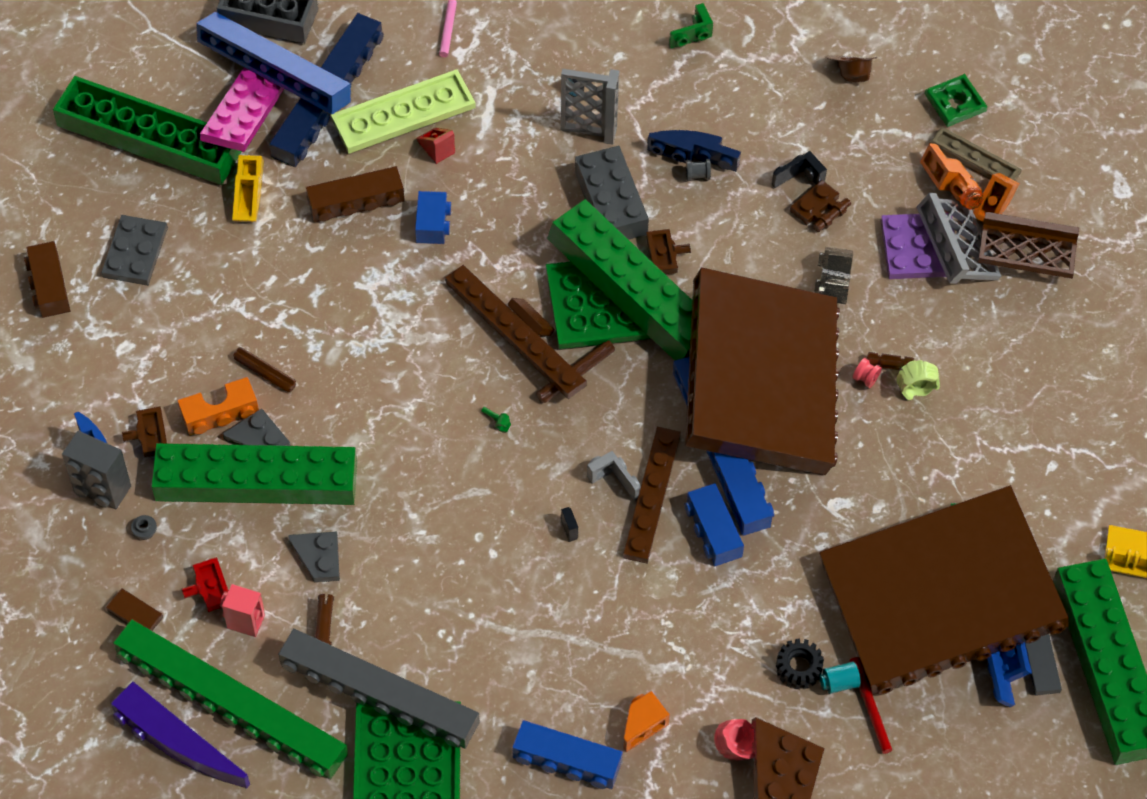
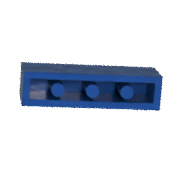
(567, 755)

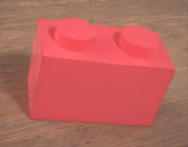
(243, 610)

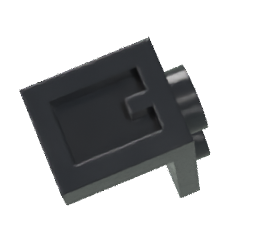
(812, 168)

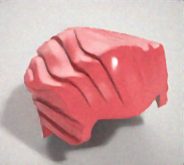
(735, 739)

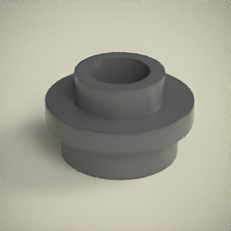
(144, 533)

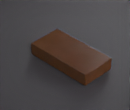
(531, 316)
(128, 607)

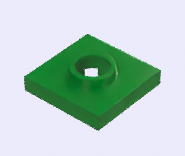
(960, 89)

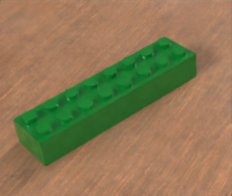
(142, 129)
(625, 277)
(254, 474)
(1107, 655)

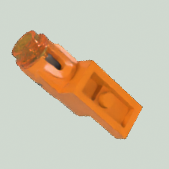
(952, 176)

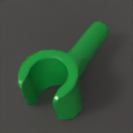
(503, 421)

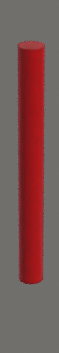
(872, 709)

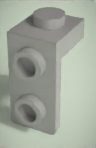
(609, 463)

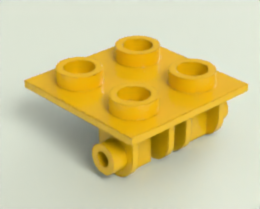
(1127, 551)

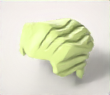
(918, 379)

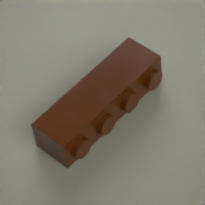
(355, 194)

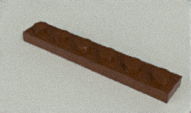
(652, 495)

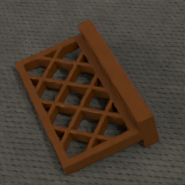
(1030, 232)

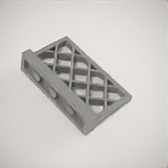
(606, 105)
(948, 244)

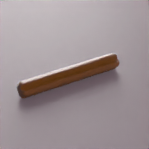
(581, 367)

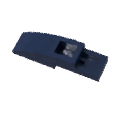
(687, 144)

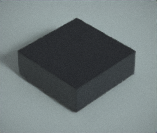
(569, 524)

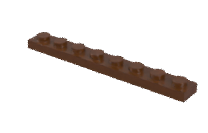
(516, 332)

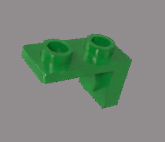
(700, 30)

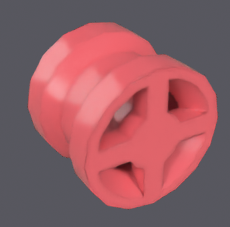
(867, 373)

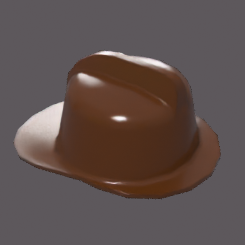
(853, 68)

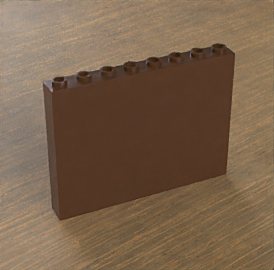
(763, 372)
(943, 590)

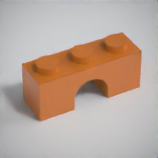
(201, 416)

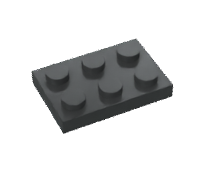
(134, 250)

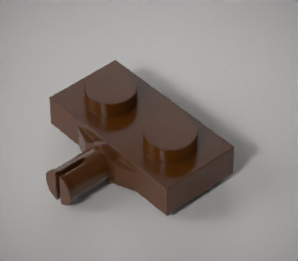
(664, 250)
(149, 430)

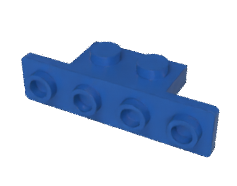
(1005, 668)

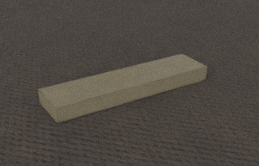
(973, 155)

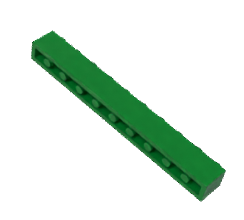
(230, 699)

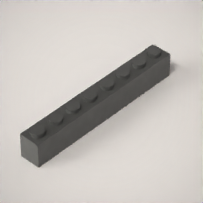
(379, 688)

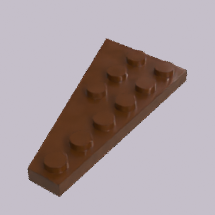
(783, 763)

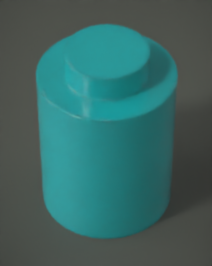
(840, 678)

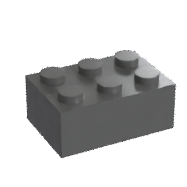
(96, 470)

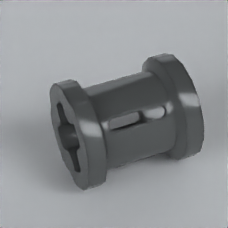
(698, 169)

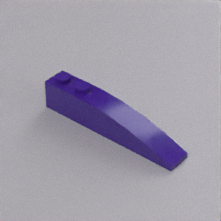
(172, 736)

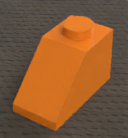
(996, 195)
(644, 720)

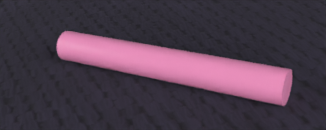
(448, 26)

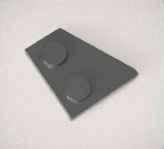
(256, 430)
(318, 554)

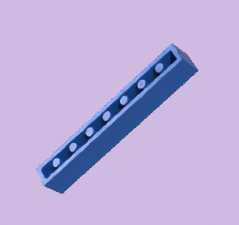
(274, 63)
(735, 475)

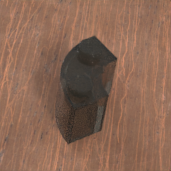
(835, 273)

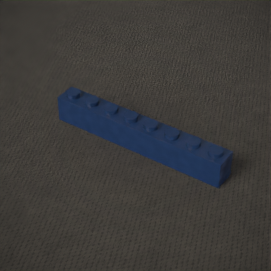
(345, 62)

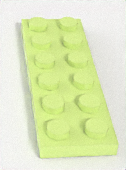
(403, 111)

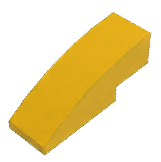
(248, 188)

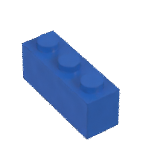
(714, 525)

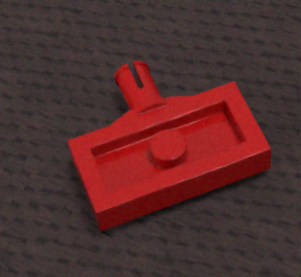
(209, 584)

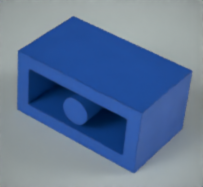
(431, 217)

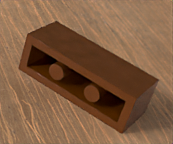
(47, 279)

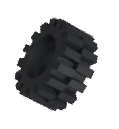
(799, 650)

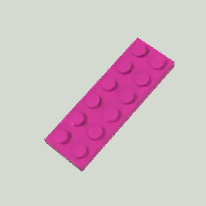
(241, 111)

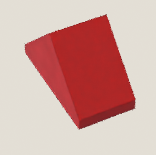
(438, 143)

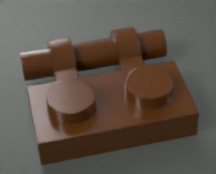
(817, 201)

